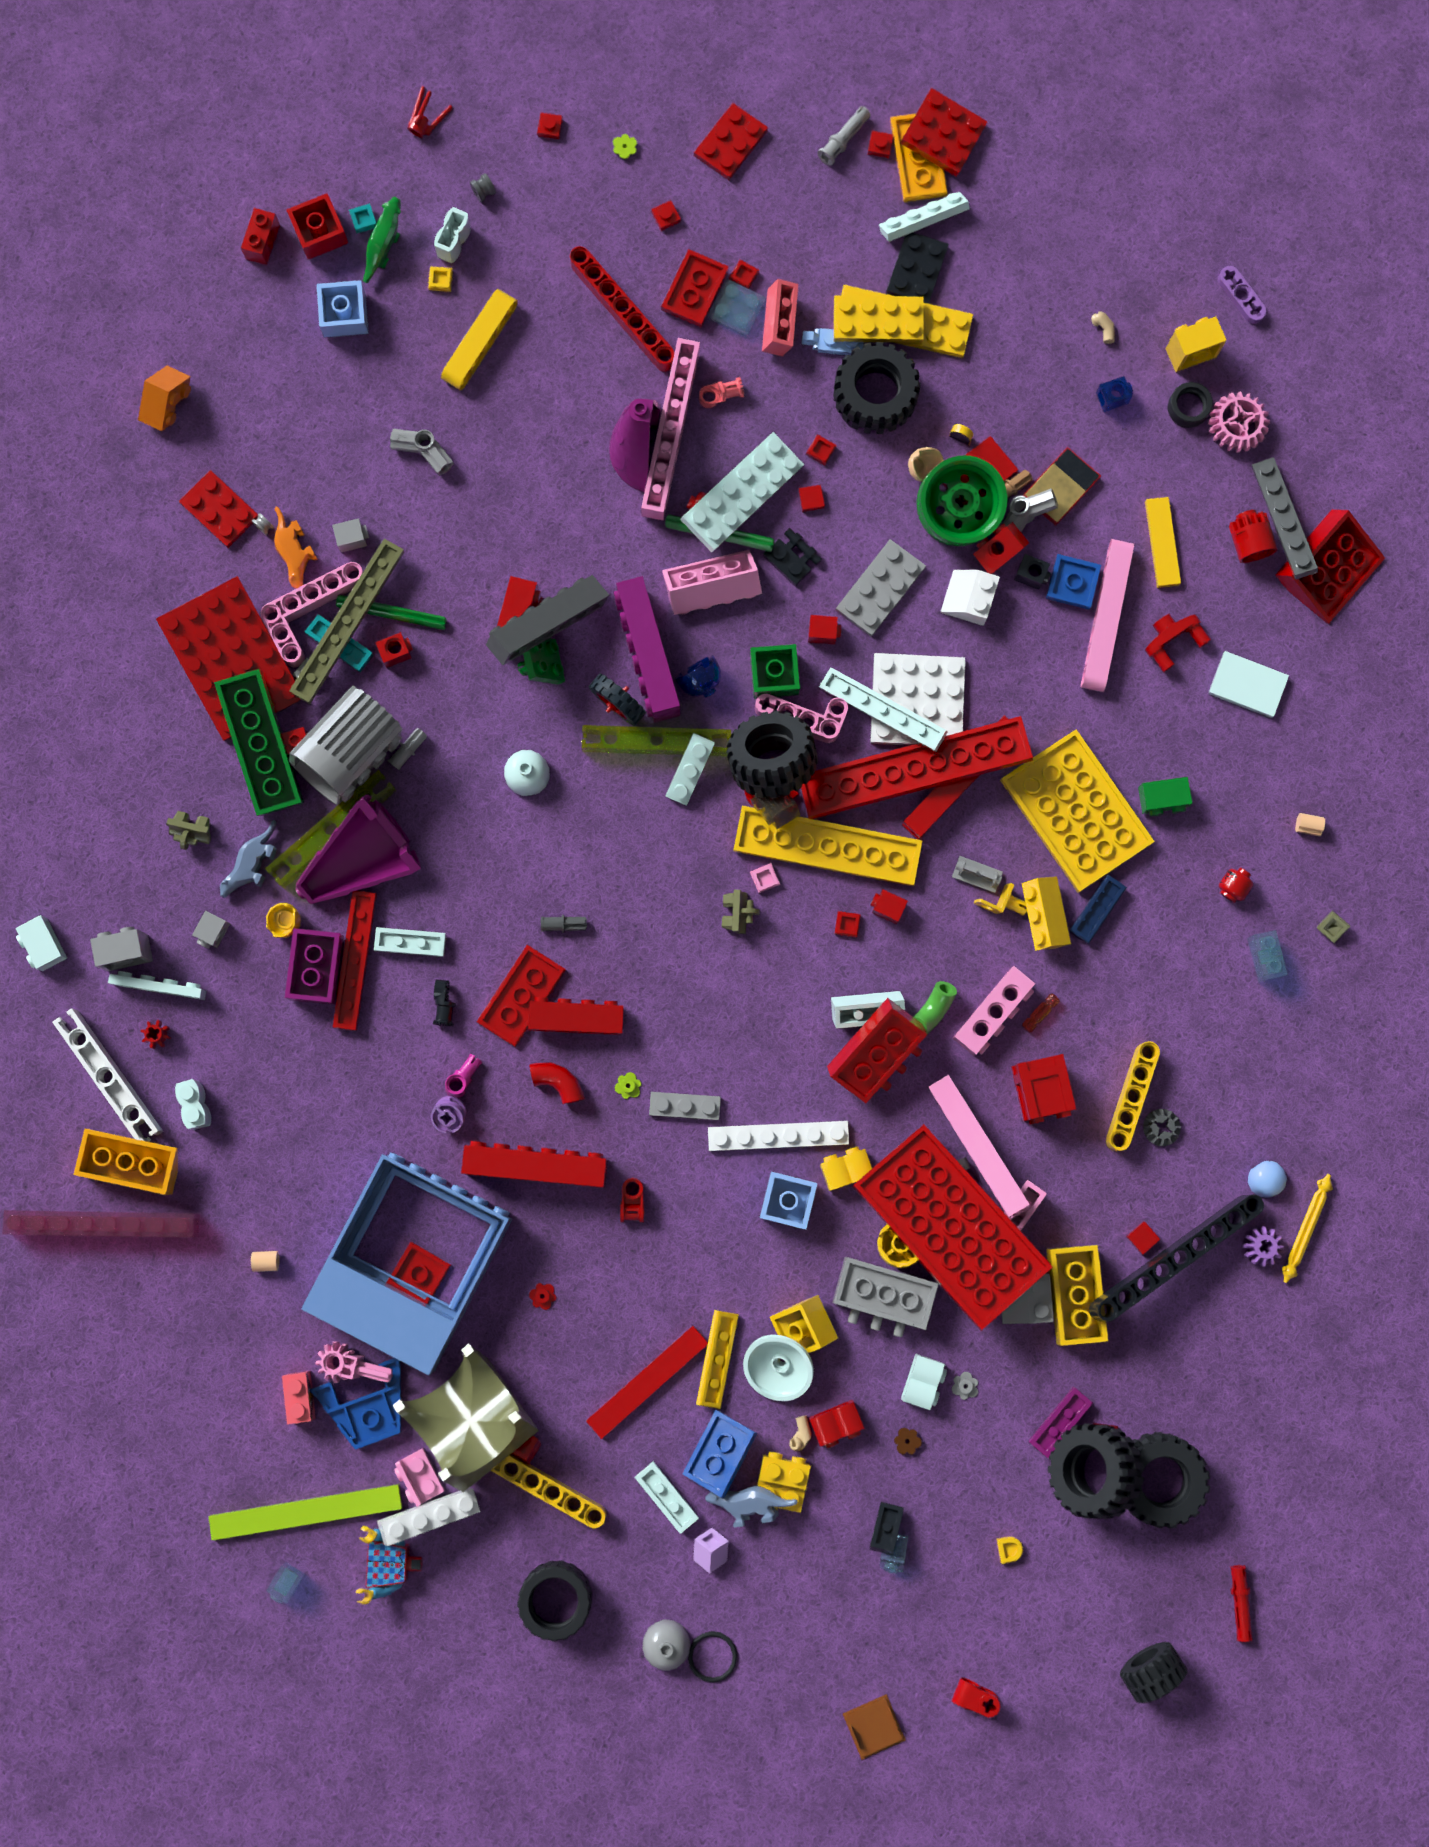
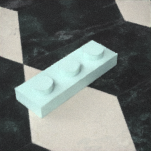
(690, 769)
(410, 942)
(666, 1497)

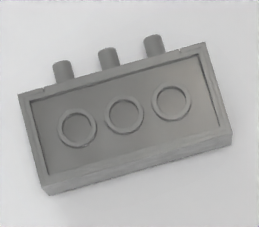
(884, 1295)

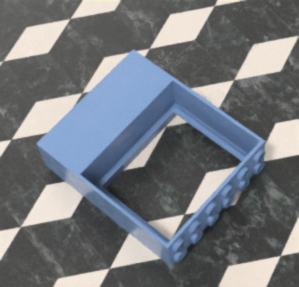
(361, 1303)

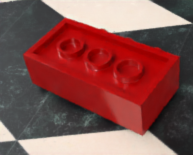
(877, 1051)

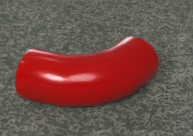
(559, 1078)

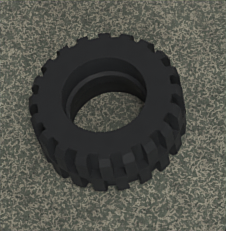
(876, 360)
(778, 774)
(1122, 1475)
(1193, 1486)

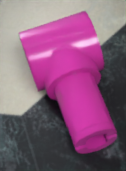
(463, 1076)

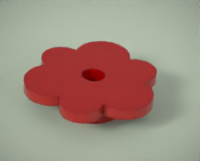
(547, 1290)

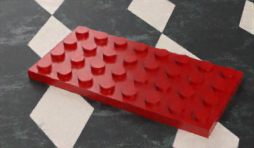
(952, 1227)

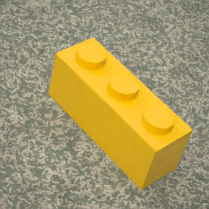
(1046, 913)

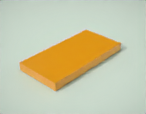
(917, 175)

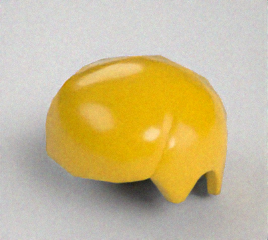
(282, 920)

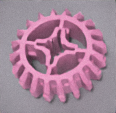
(1241, 438)

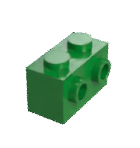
(1165, 796)

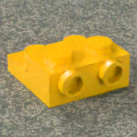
(785, 1477)

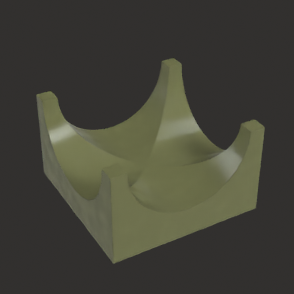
(469, 1421)

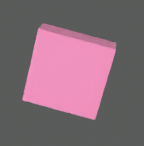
(764, 878)

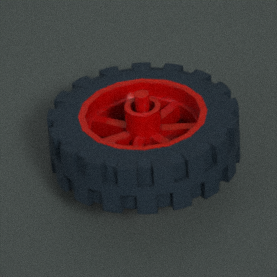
(617, 699)

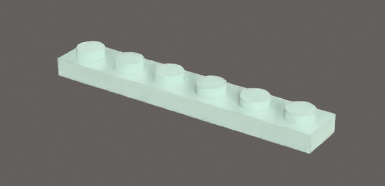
(883, 709)

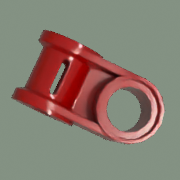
(632, 1202)
(972, 1697)

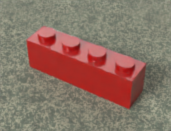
(575, 1017)

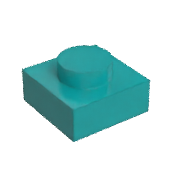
(363, 218)

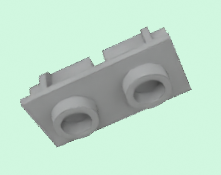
(977, 874)

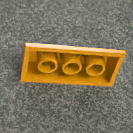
(127, 1162)

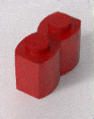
(837, 1423)

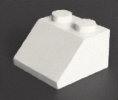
(970, 595)

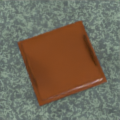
(873, 1726)

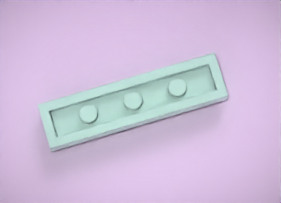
(924, 216)
(147, 983)

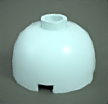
(526, 773)

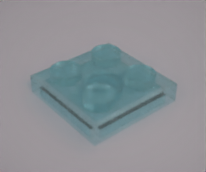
(736, 308)

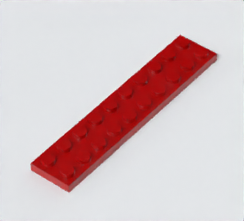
(916, 768)

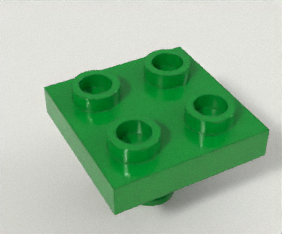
(543, 663)

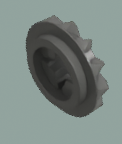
(1151, 1129)

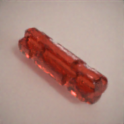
(1040, 1012)

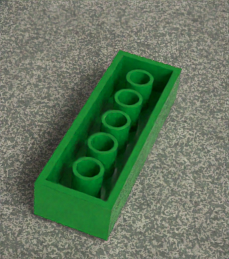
(259, 742)

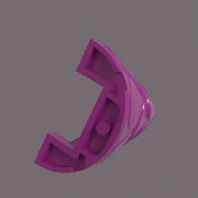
(631, 442)
(358, 855)

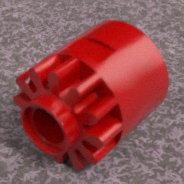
(1252, 536)

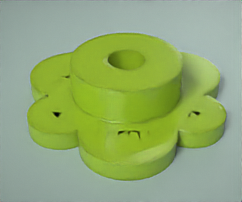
(629, 143)
(633, 1090)

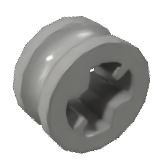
(262, 524)

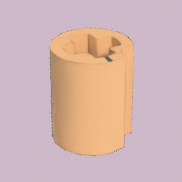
(1310, 824)
(265, 1261)

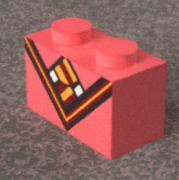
(298, 1397)

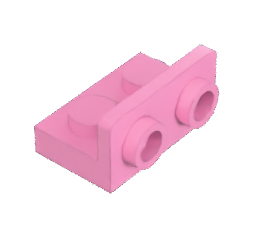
(418, 1477)

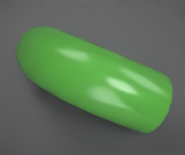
(936, 1005)

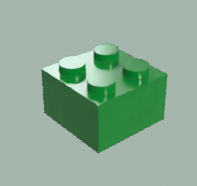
(774, 670)

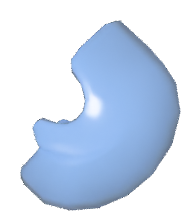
(1267, 1179)

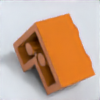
(161, 396)

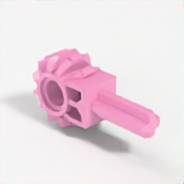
(350, 1365)

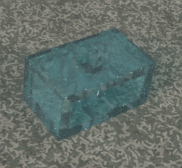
(1267, 956)

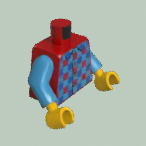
(386, 1566)

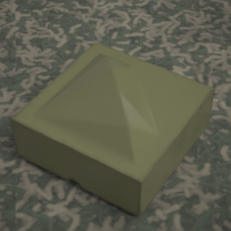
(1333, 926)

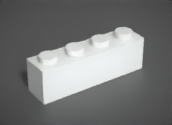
(428, 1516)

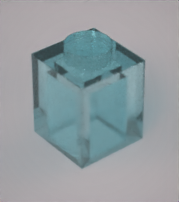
(285, 1583)

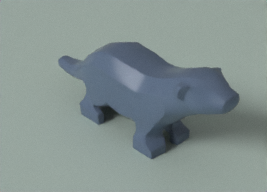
(249, 862)
(750, 1501)

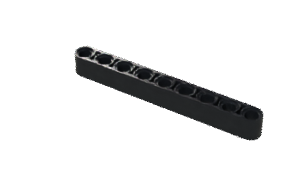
(1166, 1259)

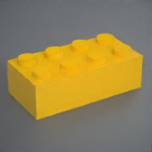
(1074, 1286)

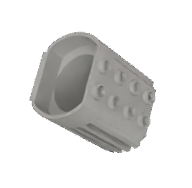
(346, 745)

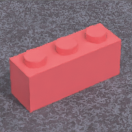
(780, 317)

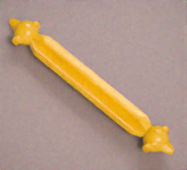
(1307, 1228)

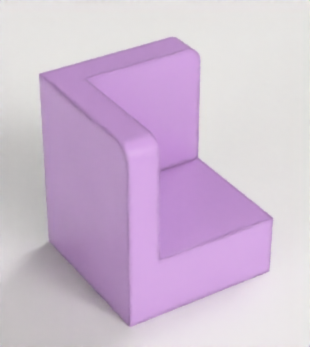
(710, 1550)

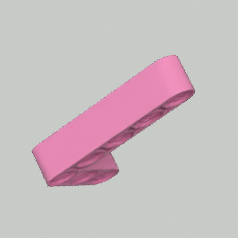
(305, 605)

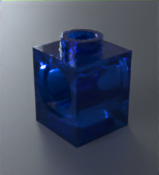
(1108, 400)

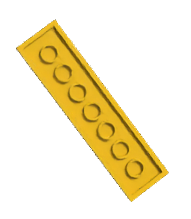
(830, 847)

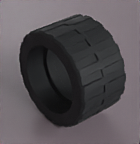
(541, 1627)

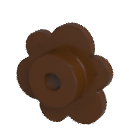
(914, 1441)

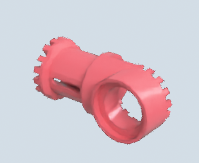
(722, 392)

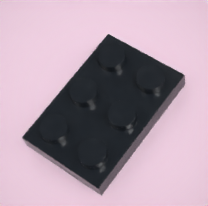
(917, 267)

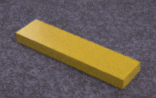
(1162, 542)
(717, 1359)

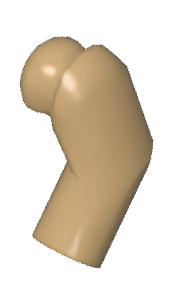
(1107, 325)
(803, 1434)

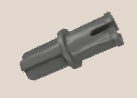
(563, 923)

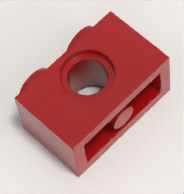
(260, 236)
(1010, 538)

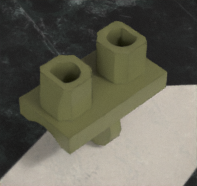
(187, 832)
(742, 911)

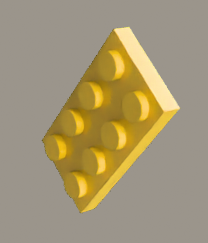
(878, 319)

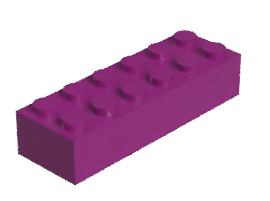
(646, 644)

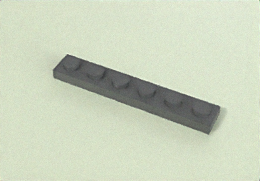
(1284, 518)

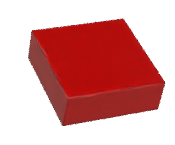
(744, 274)
(821, 450)
(811, 498)
(847, 924)
(1143, 1237)

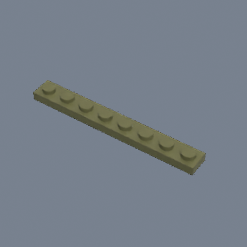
(346, 621)

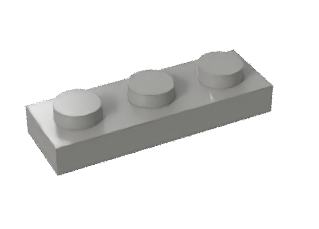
(684, 1105)

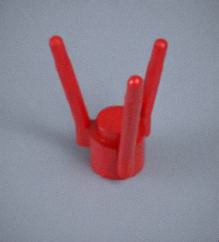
(418, 123)

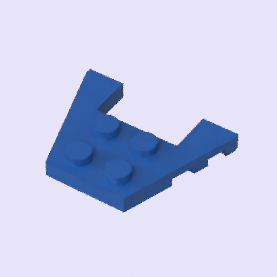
(367, 1417)

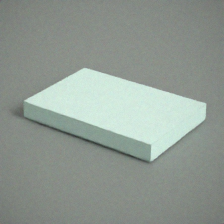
(1248, 684)

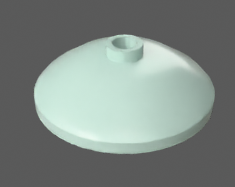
(776, 1378)

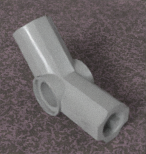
(410, 441)
(1034, 505)

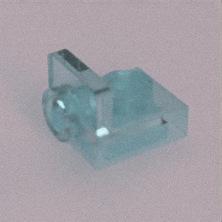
(895, 1563)

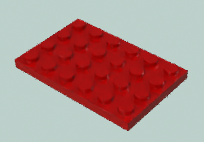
(222, 638)

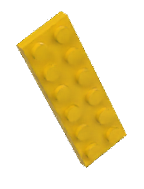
(943, 328)

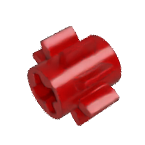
(149, 1032)

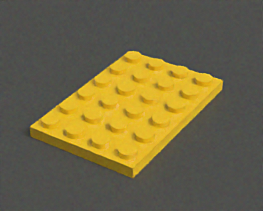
(1077, 811)

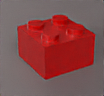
(317, 226)

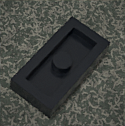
(886, 1528)

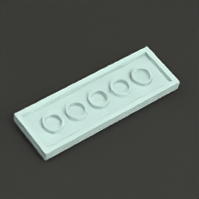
(742, 492)

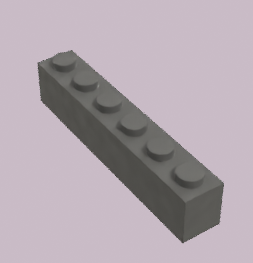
(547, 619)

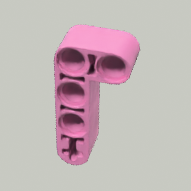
(820, 721)

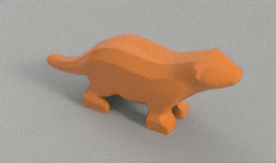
(291, 550)

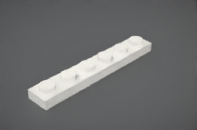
(778, 1135)

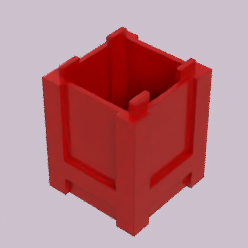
(1043, 1088)

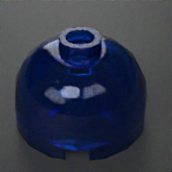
(701, 678)

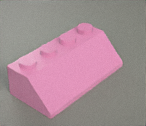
(712, 582)

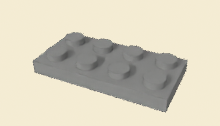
(880, 588)

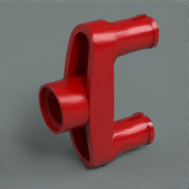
(1168, 630)

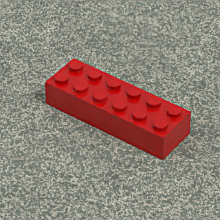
(534, 1166)

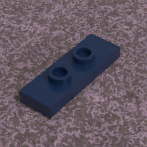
(1097, 909)

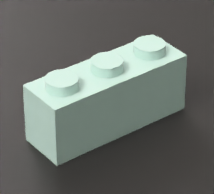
(857, 1009)

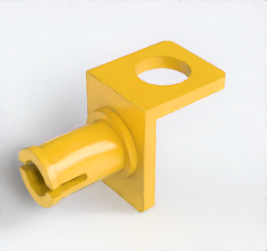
(1005, 901)

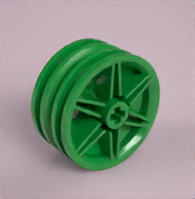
(981, 476)

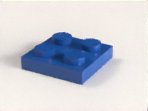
(1073, 581)

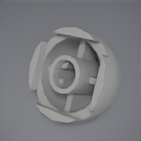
(666, 1645)

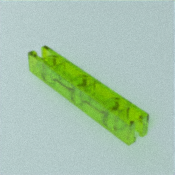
(637, 739)
(317, 837)

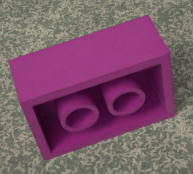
(314, 966)

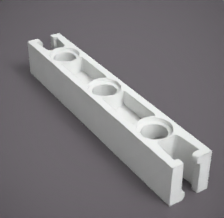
(97, 1063)

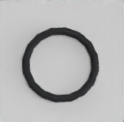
(734, 1657)

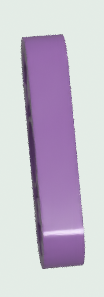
(1244, 286)

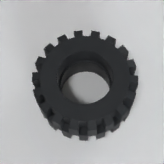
(1153, 1672)

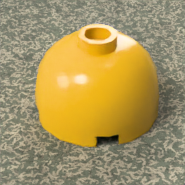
(893, 1249)

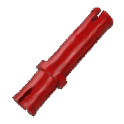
(1241, 1603)

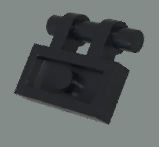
(788, 562)

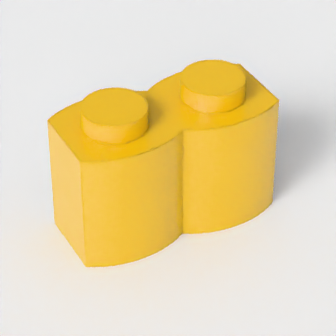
(845, 1169)

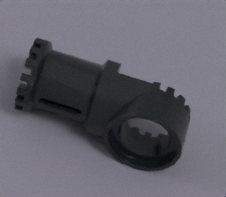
(444, 1008)

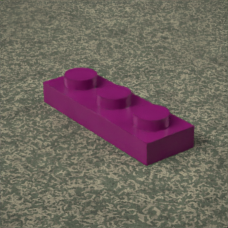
(1061, 1419)

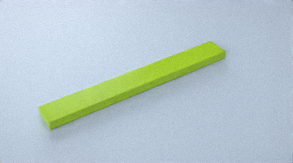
(305, 1512)

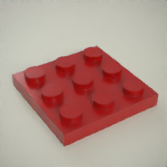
(943, 132)

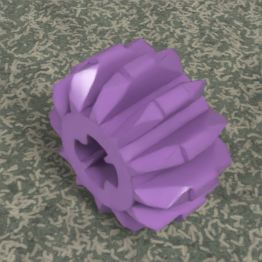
(1255, 1243)

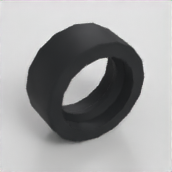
(1199, 391)

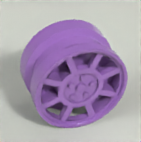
(448, 1115)

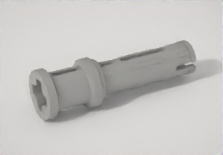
(838, 142)

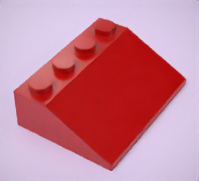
(1343, 560)

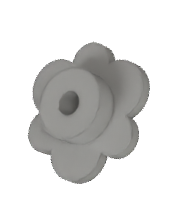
(965, 1378)

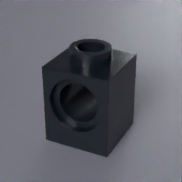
(1024, 577)

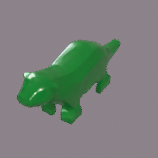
(382, 238)

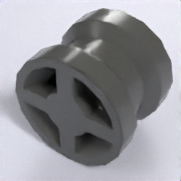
(482, 187)

